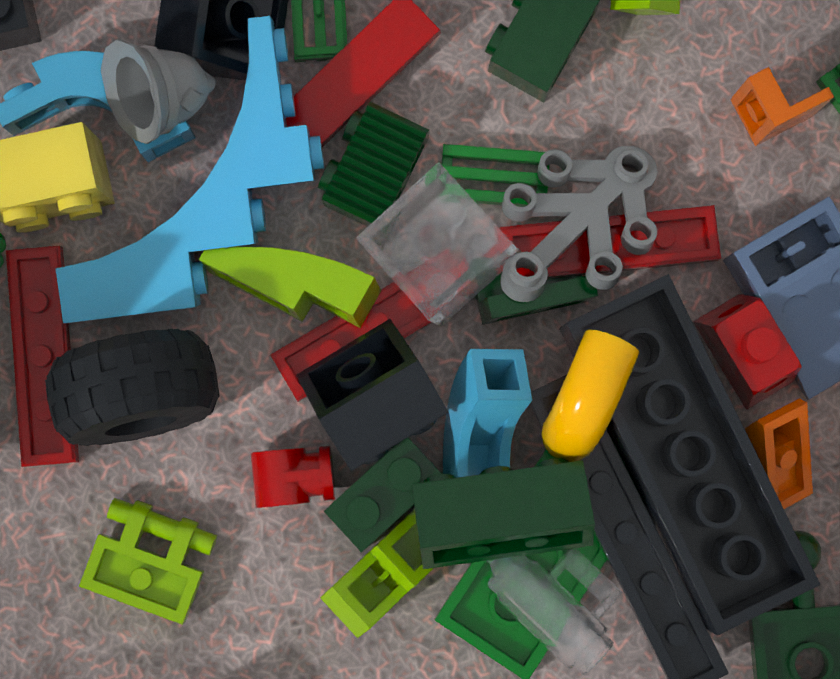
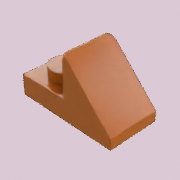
(784, 450)

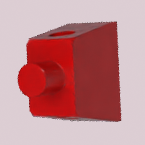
(749, 348)

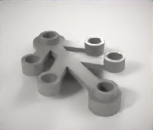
(583, 213)

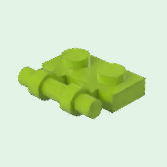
(144, 577)

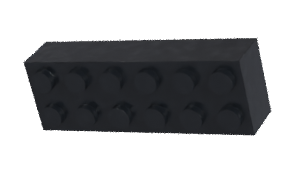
(697, 464)

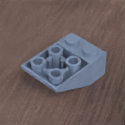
(799, 282)

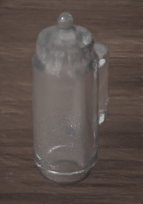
(552, 611)

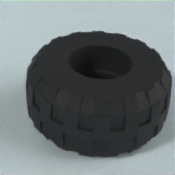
(132, 387)

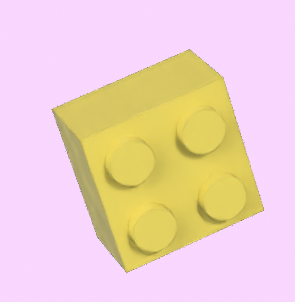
(52, 176)

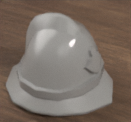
(152, 88)

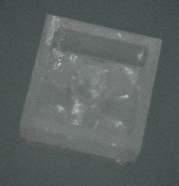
(438, 245)

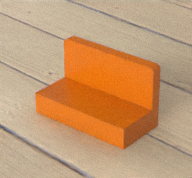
(767, 110)

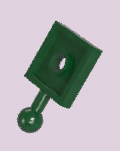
(784, 633)

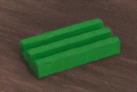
(321, 51)
(503, 176)

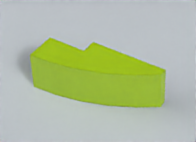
(295, 280)
(378, 578)

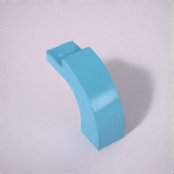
(71, 82)
(484, 410)

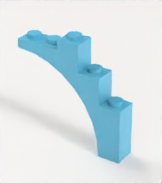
(261, 153)

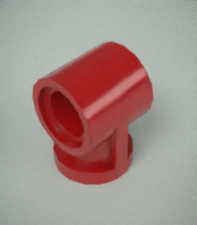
(292, 476)

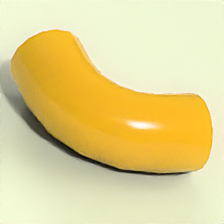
(588, 395)

